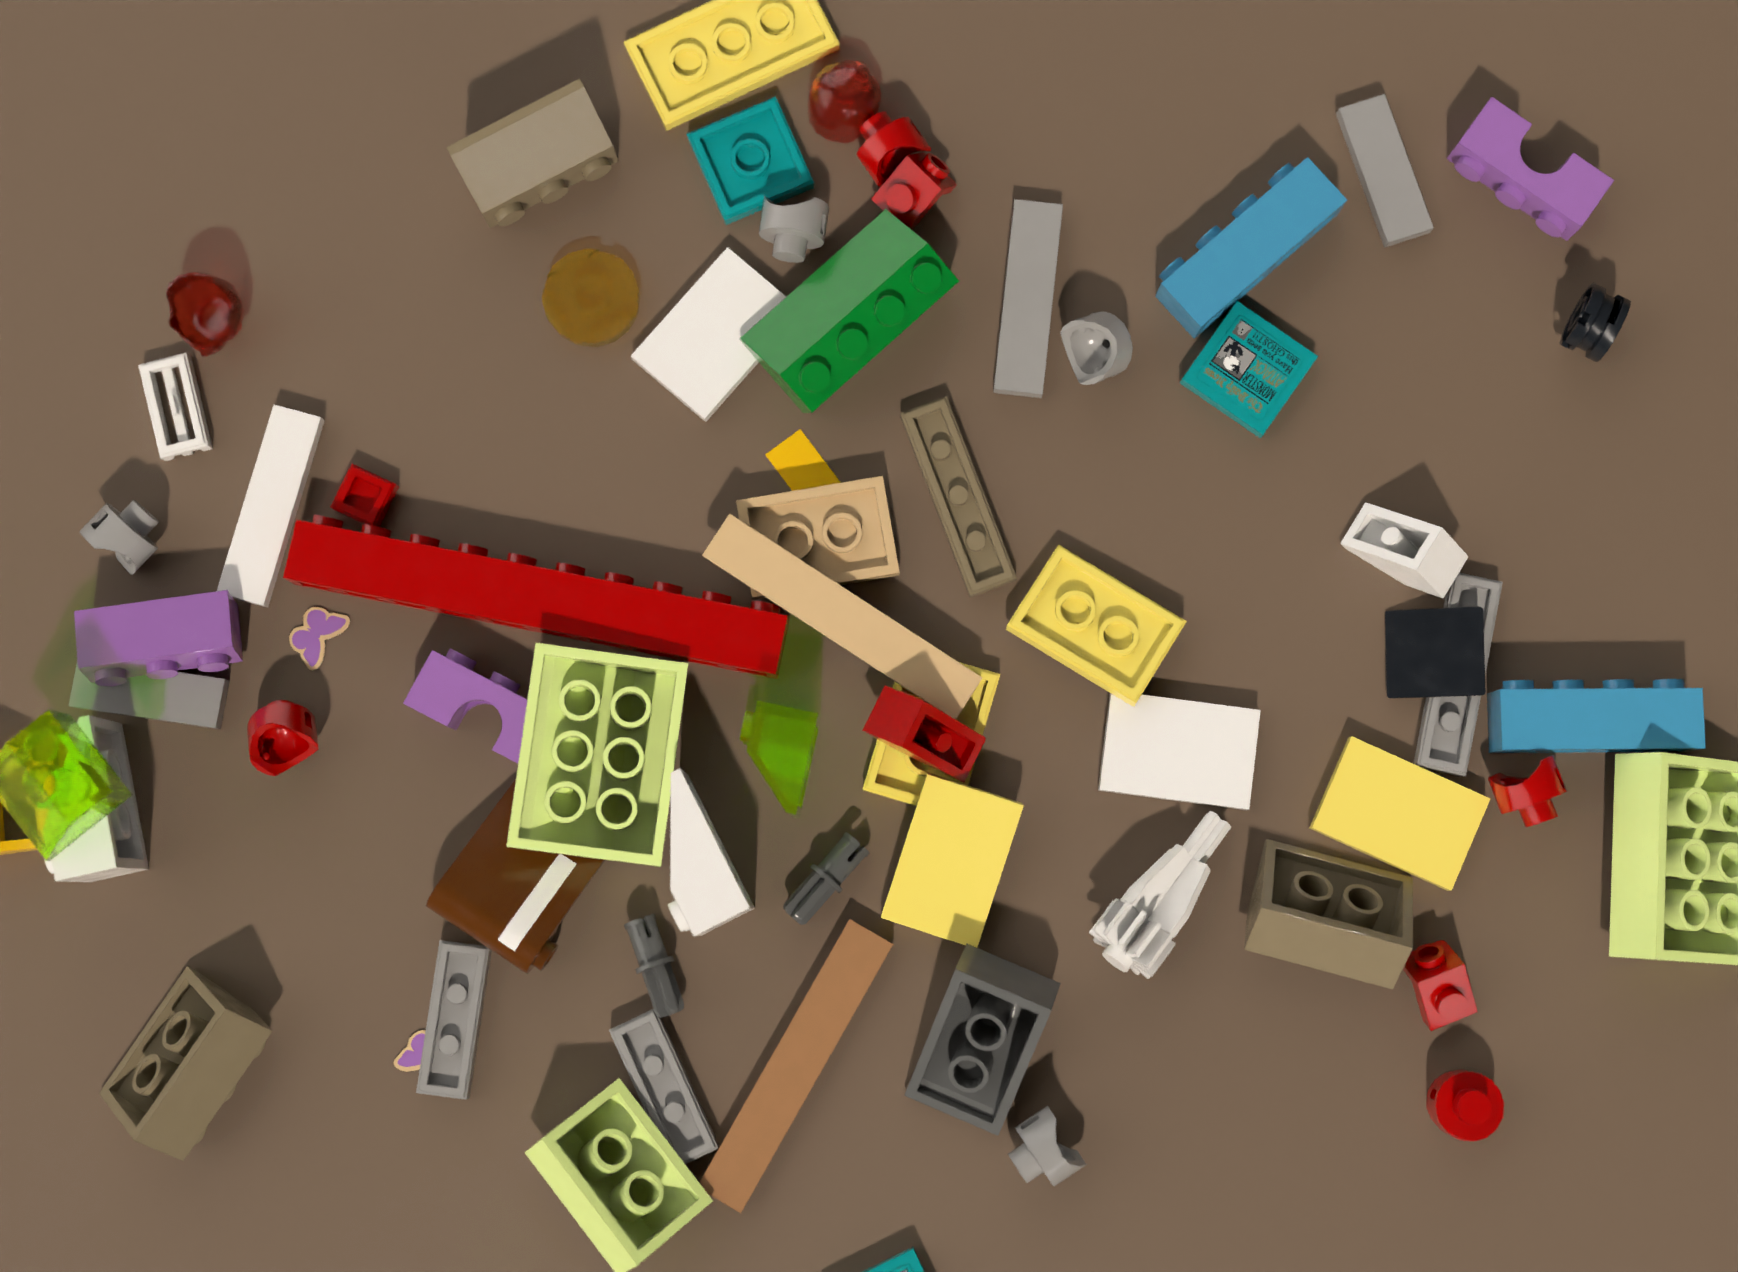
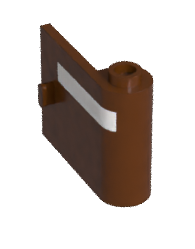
(510, 894)

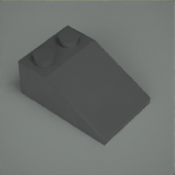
(982, 1039)

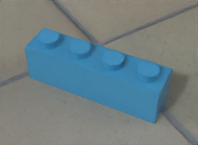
(1250, 247)
(1595, 718)

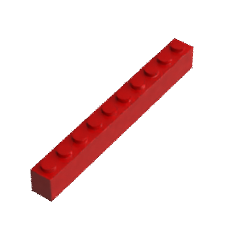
(537, 598)

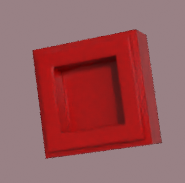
(364, 496)

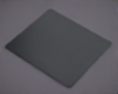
(1435, 652)

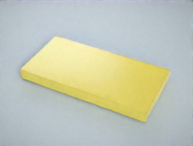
(726, 52)

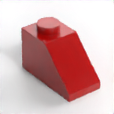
(924, 733)

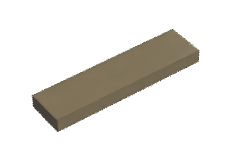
(958, 497)

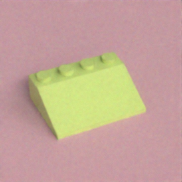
(597, 755)
(1674, 858)

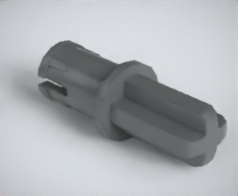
(825, 879)
(655, 965)

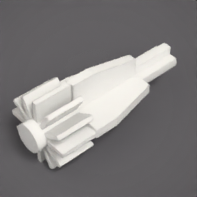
(1159, 903)

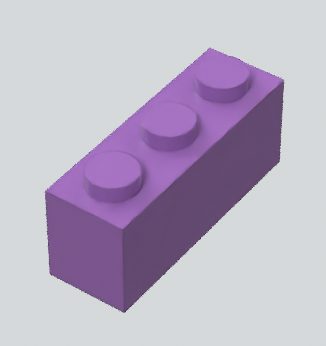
(158, 637)

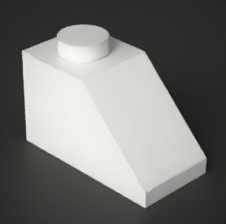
(1406, 549)

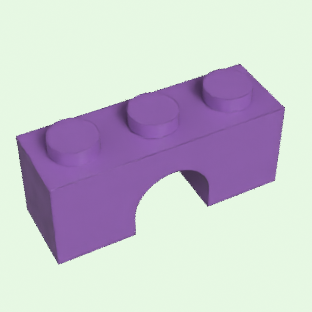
(1555, 200)
(450, 689)

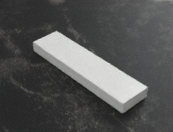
(270, 505)

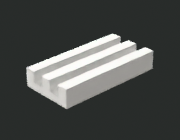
(186, 445)

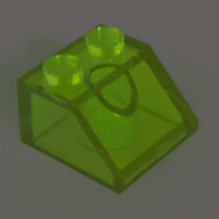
(782, 748)
(57, 782)

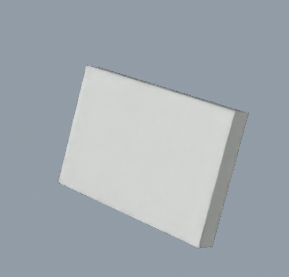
(698, 342)
(1180, 751)

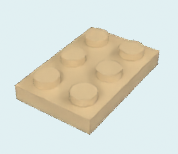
(831, 527)

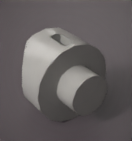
(794, 228)
(1097, 347)
(123, 533)
(1042, 1152)

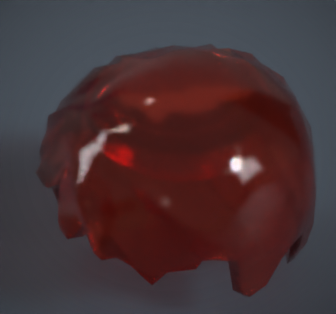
(843, 100)
(204, 311)

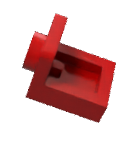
(914, 188)
(1440, 984)

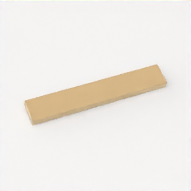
(842, 616)

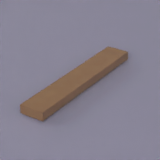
(795, 1065)

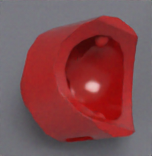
(888, 144)
(281, 736)
(1530, 794)
(1465, 1105)

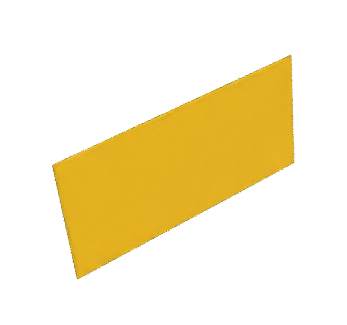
(800, 463)

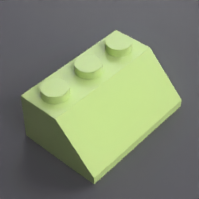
(619, 1177)

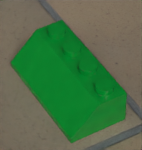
(848, 310)

